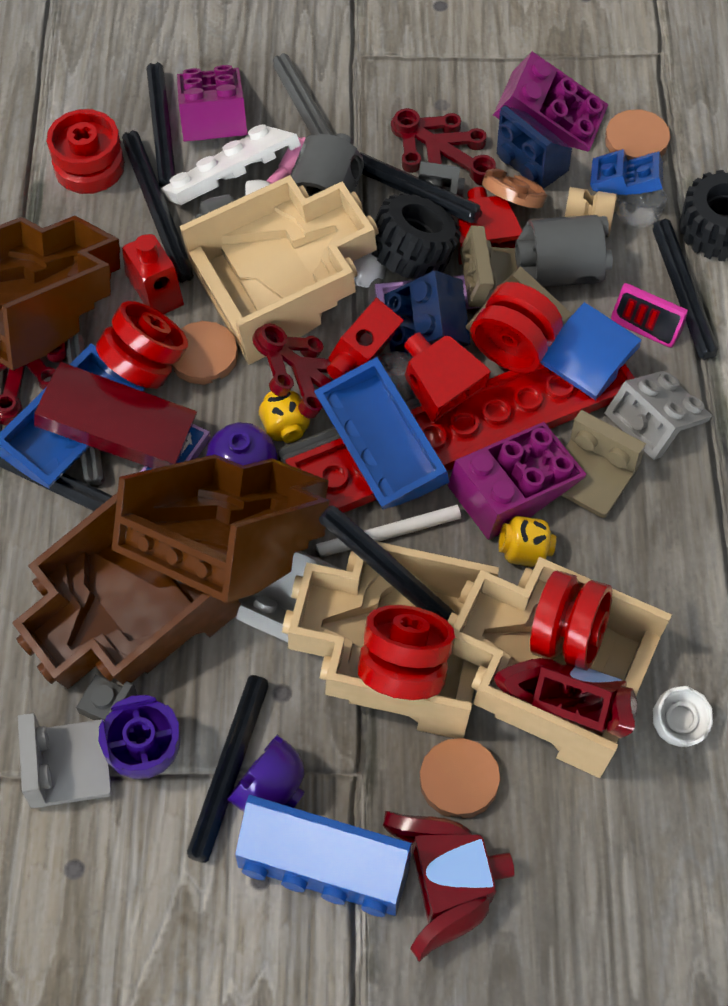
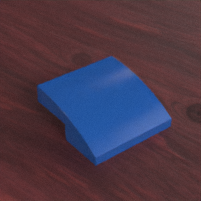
(626, 177)
(590, 350)

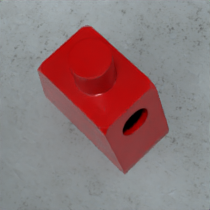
(497, 218)
(146, 263)
(357, 345)
(443, 374)

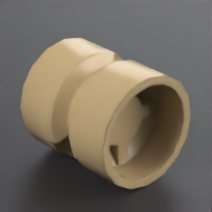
(582, 203)

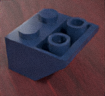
(531, 147)
(429, 306)

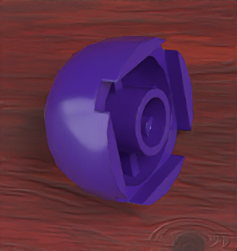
(242, 444)
(140, 737)
(272, 776)

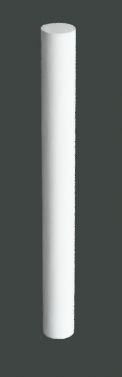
(395, 529)

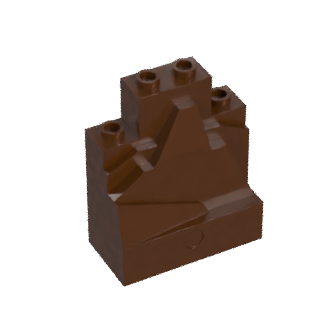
(48, 282)
(219, 522)
(109, 608)

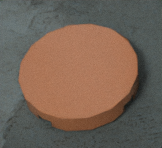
(637, 133)
(514, 189)
(209, 353)
(459, 778)

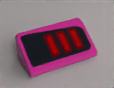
(649, 315)

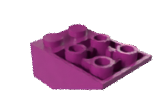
(554, 101)
(211, 103)
(513, 478)

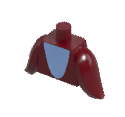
(573, 694)
(452, 876)

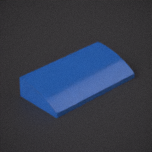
(382, 435)
(43, 453)

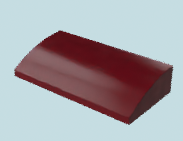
(114, 417)

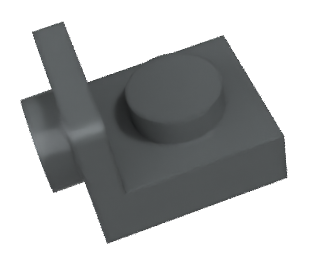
(442, 175)
(101, 696)

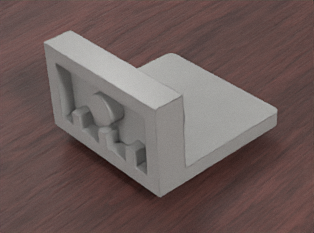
(655, 410)
(269, 606)
(61, 762)

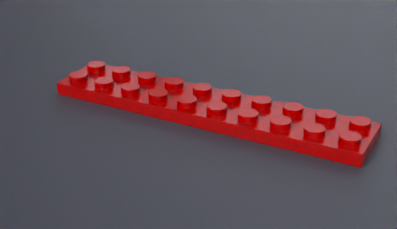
(496, 412)

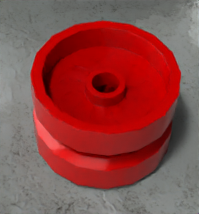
(85, 151)
(516, 327)
(141, 344)
(571, 620)
(405, 652)

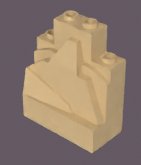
(279, 257)
(332, 623)
(496, 634)

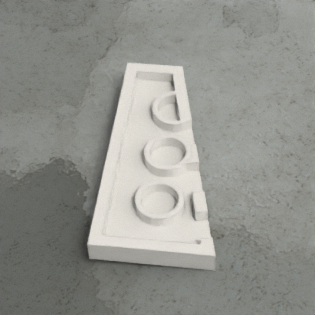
(229, 163)

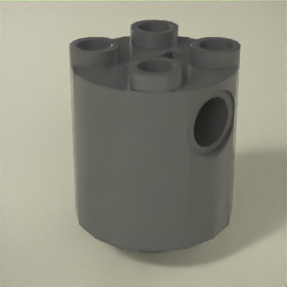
(326, 162)
(565, 250)

